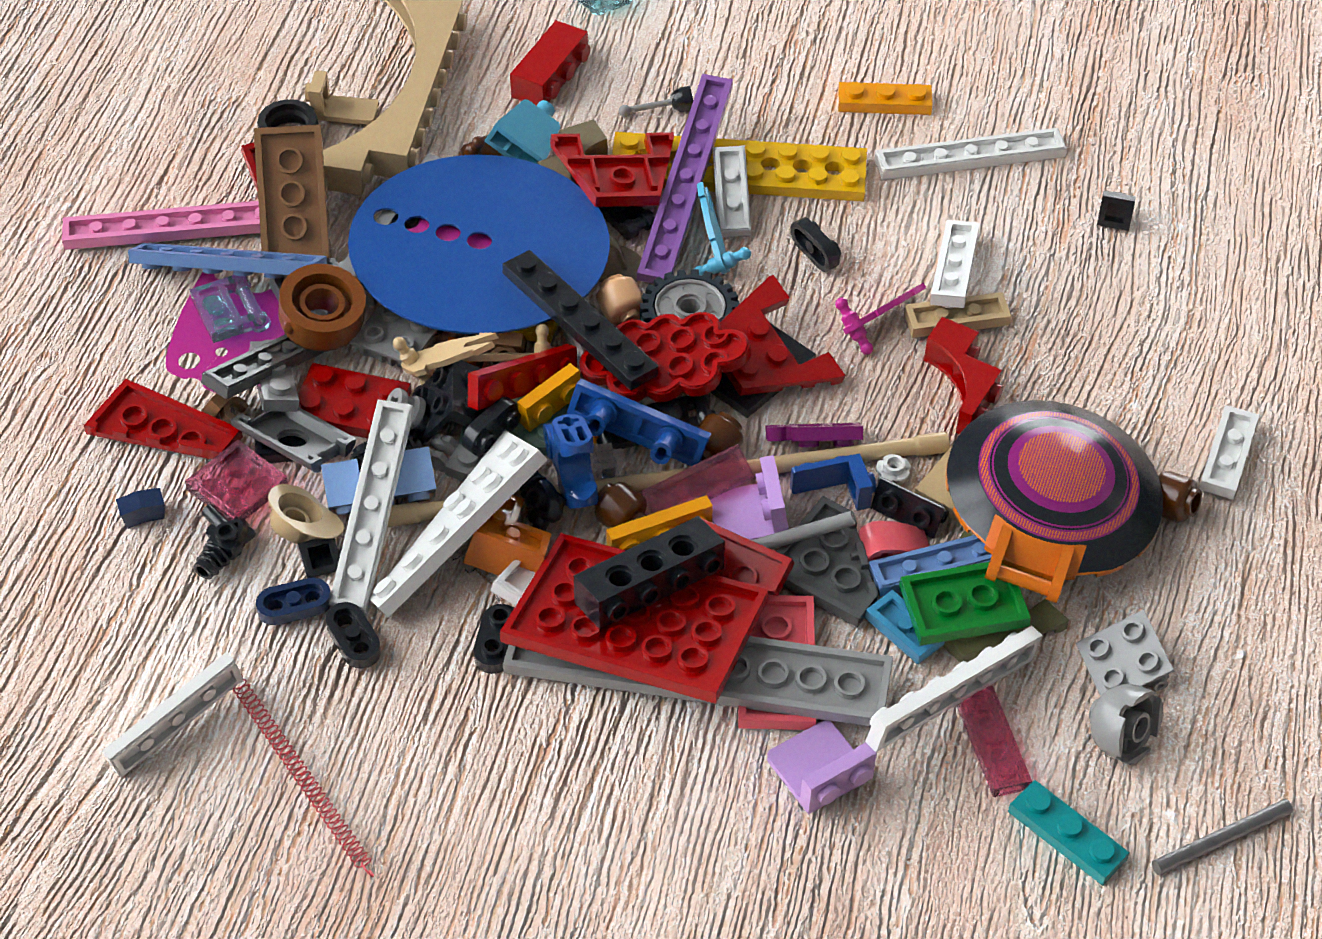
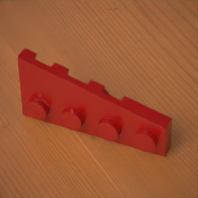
(157, 421)

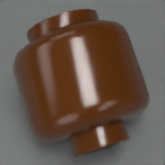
(725, 433)
(1180, 496)
(619, 504)

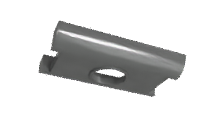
(321, 438)

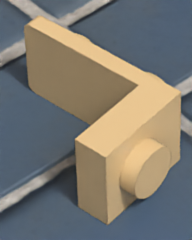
(338, 108)

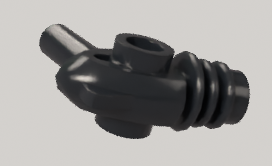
(542, 500)
(224, 542)

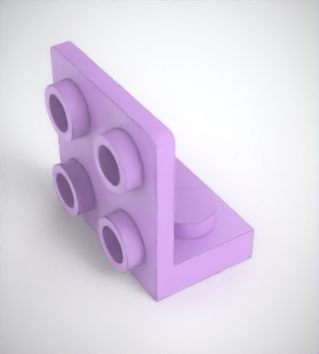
(755, 508)

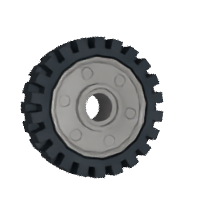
(688, 295)

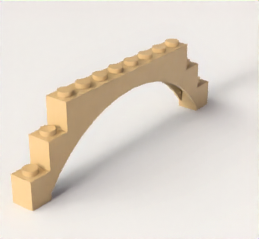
(394, 138)

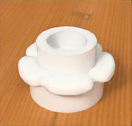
(894, 468)

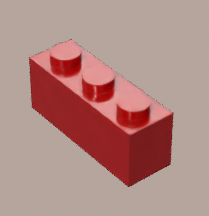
(550, 63)

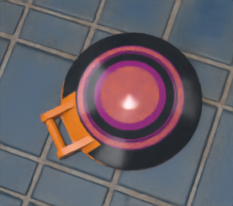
(1053, 493)

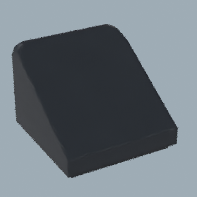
(319, 556)

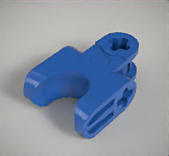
(569, 448)

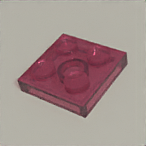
(235, 481)

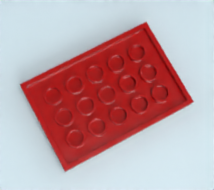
(676, 644)

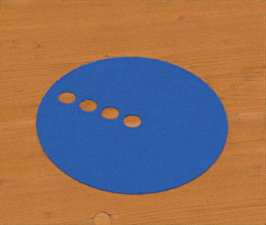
(461, 286)

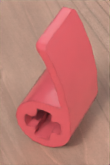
(890, 538)

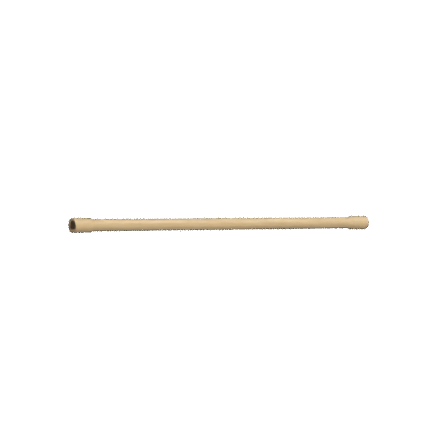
(918, 445)

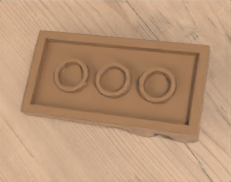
(292, 190)

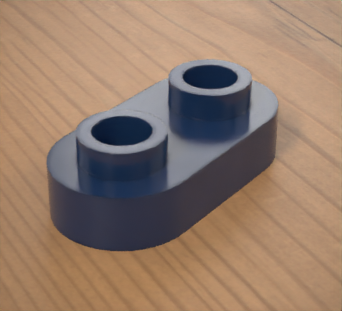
(293, 601)

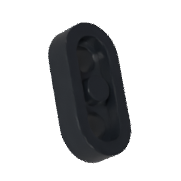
(815, 244)
(490, 425)
(355, 637)
(489, 637)

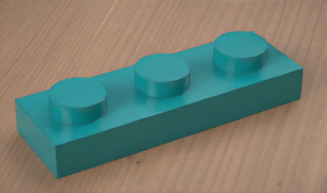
(1068, 832)

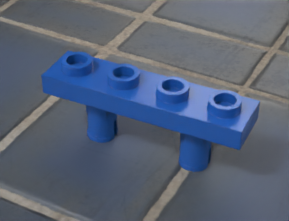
(638, 423)

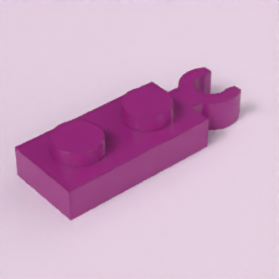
(810, 434)

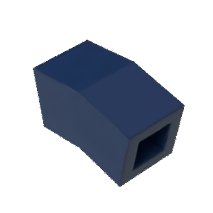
(141, 507)

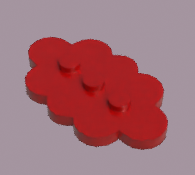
(688, 353)

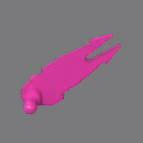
(855, 325)

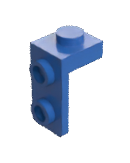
(835, 472)

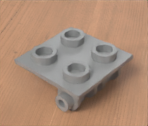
(382, 328)
(1126, 655)

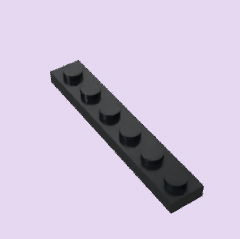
(580, 320)

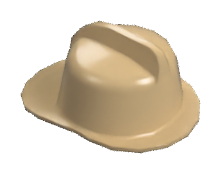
(300, 516)

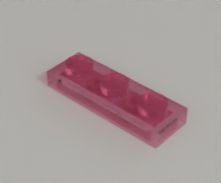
(707, 478)
(994, 743)

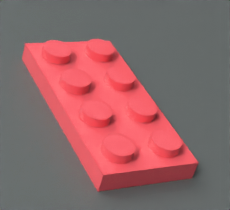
(789, 620)

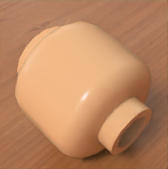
(619, 299)

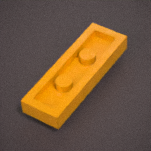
(885, 98)
(644, 528)

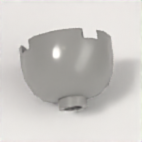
(1125, 720)

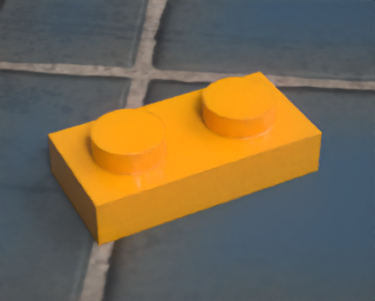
(548, 397)

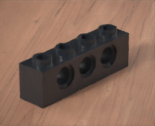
(649, 572)

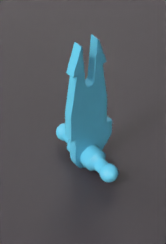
(722, 259)

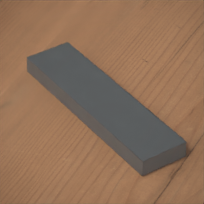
(250, 368)

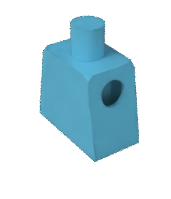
(525, 131)

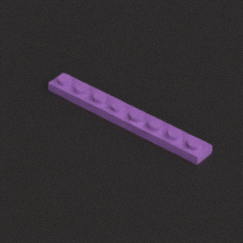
(686, 172)

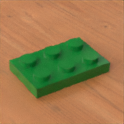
(961, 604)

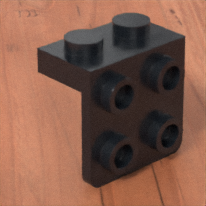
(445, 400)

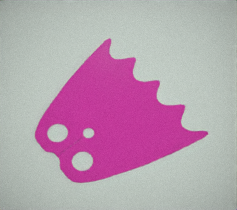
(192, 336)

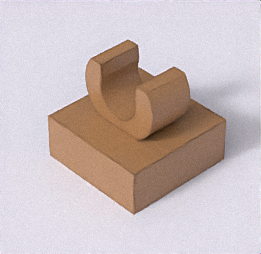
(509, 343)
(220, 404)

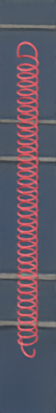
(300, 767)

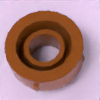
(327, 289)

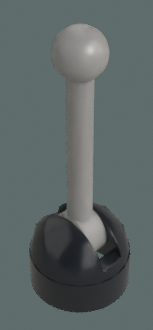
(680, 99)

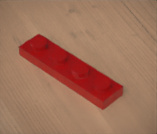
(517, 376)

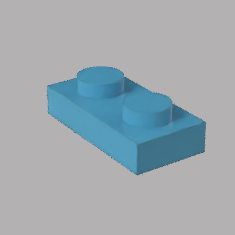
(893, 621)

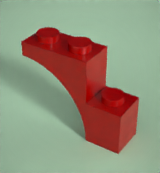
(955, 353)

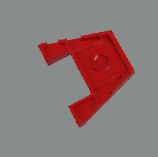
(617, 178)
(771, 363)

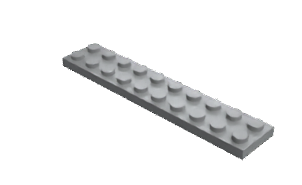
(767, 677)

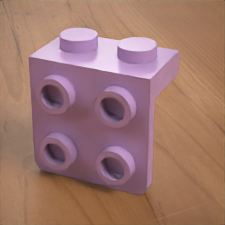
(821, 765)

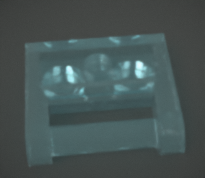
(220, 313)

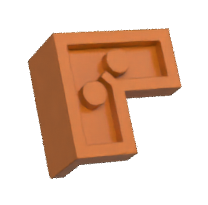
(505, 540)

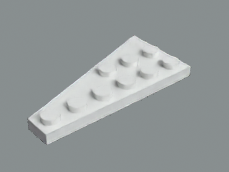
(481, 494)

